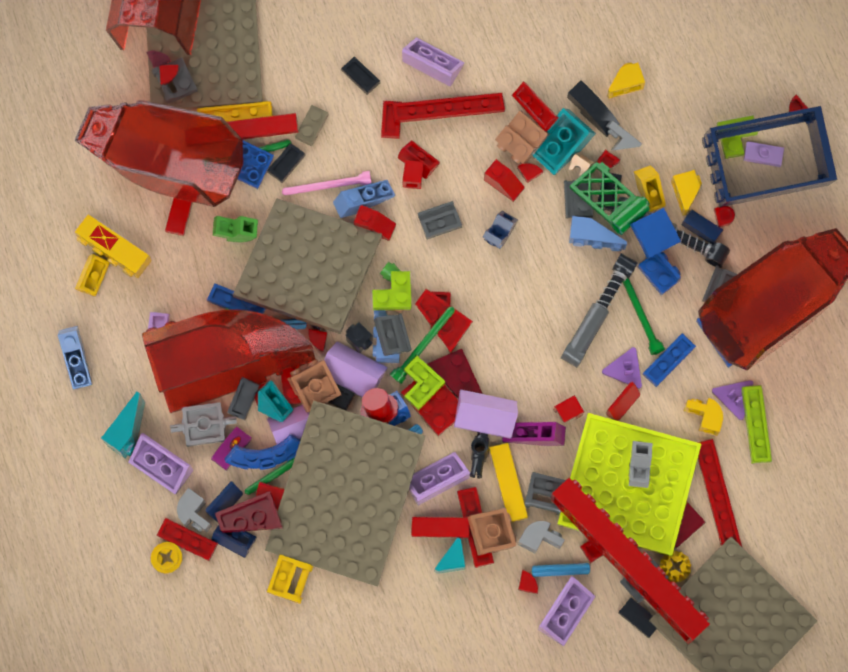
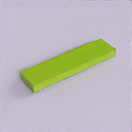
(756, 424)

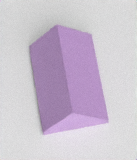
(432, 61)
(353, 369)
(486, 414)
(293, 425)
(160, 464)
(438, 478)
(566, 611)

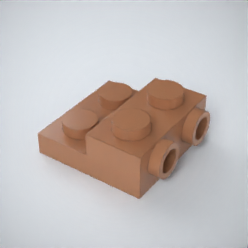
(521, 138)
(313, 384)
(492, 531)

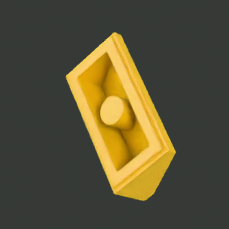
(92, 275)

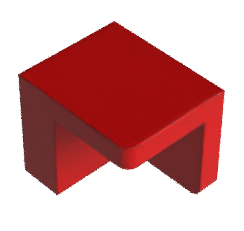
(412, 174)
(569, 409)

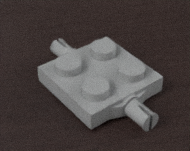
(203, 424)

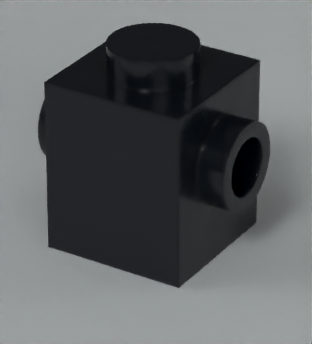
(359, 337)

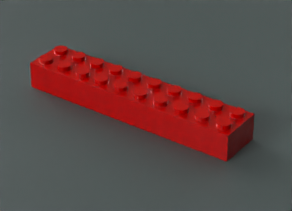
(629, 561)

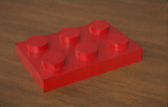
(439, 410)

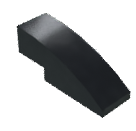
(591, 107)

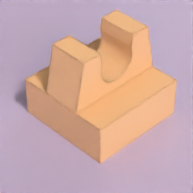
(581, 161)

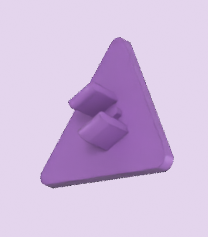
(625, 368)
(732, 397)

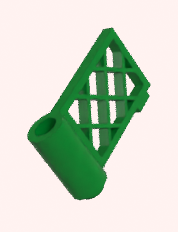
(627, 212)

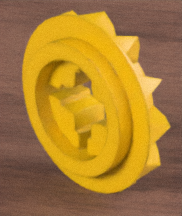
(166, 548)
(674, 575)

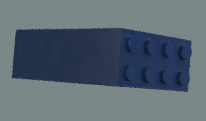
(819, 139)

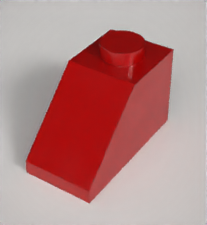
(503, 180)
(375, 221)

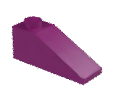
(538, 434)

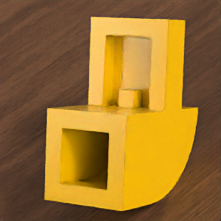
(711, 414)

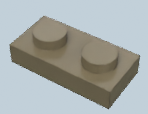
(311, 125)

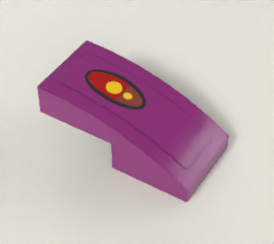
(236, 437)

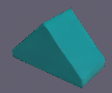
(273, 403)
(453, 559)

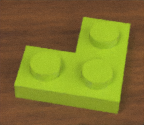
(732, 146)
(397, 297)
(427, 382)

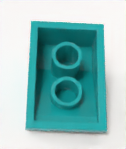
(565, 139)
(125, 429)

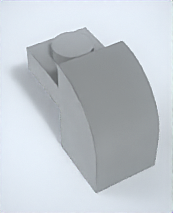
(640, 464)
(188, 510)
(536, 533)

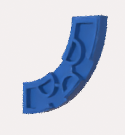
(263, 458)

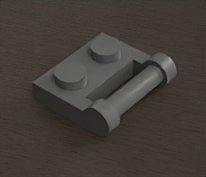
(183, 82)
(544, 486)

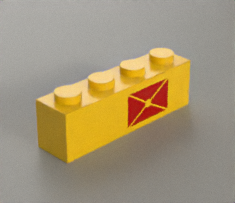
(112, 246)

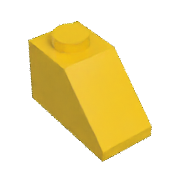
(627, 80)
(650, 187)
(686, 189)

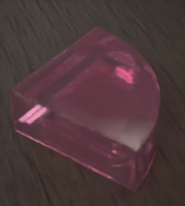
(157, 58)

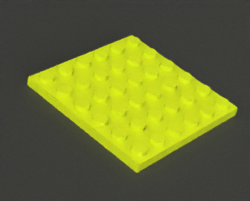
(602, 469)

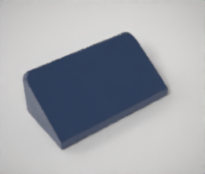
(702, 227)
(226, 499)
(235, 541)

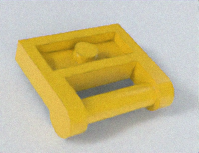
(283, 577)

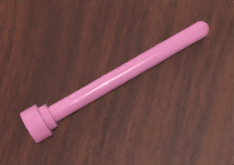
(362, 179)

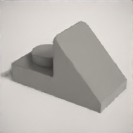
(626, 140)

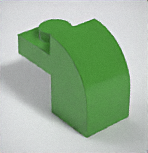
(235, 230)

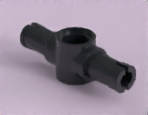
(479, 458)

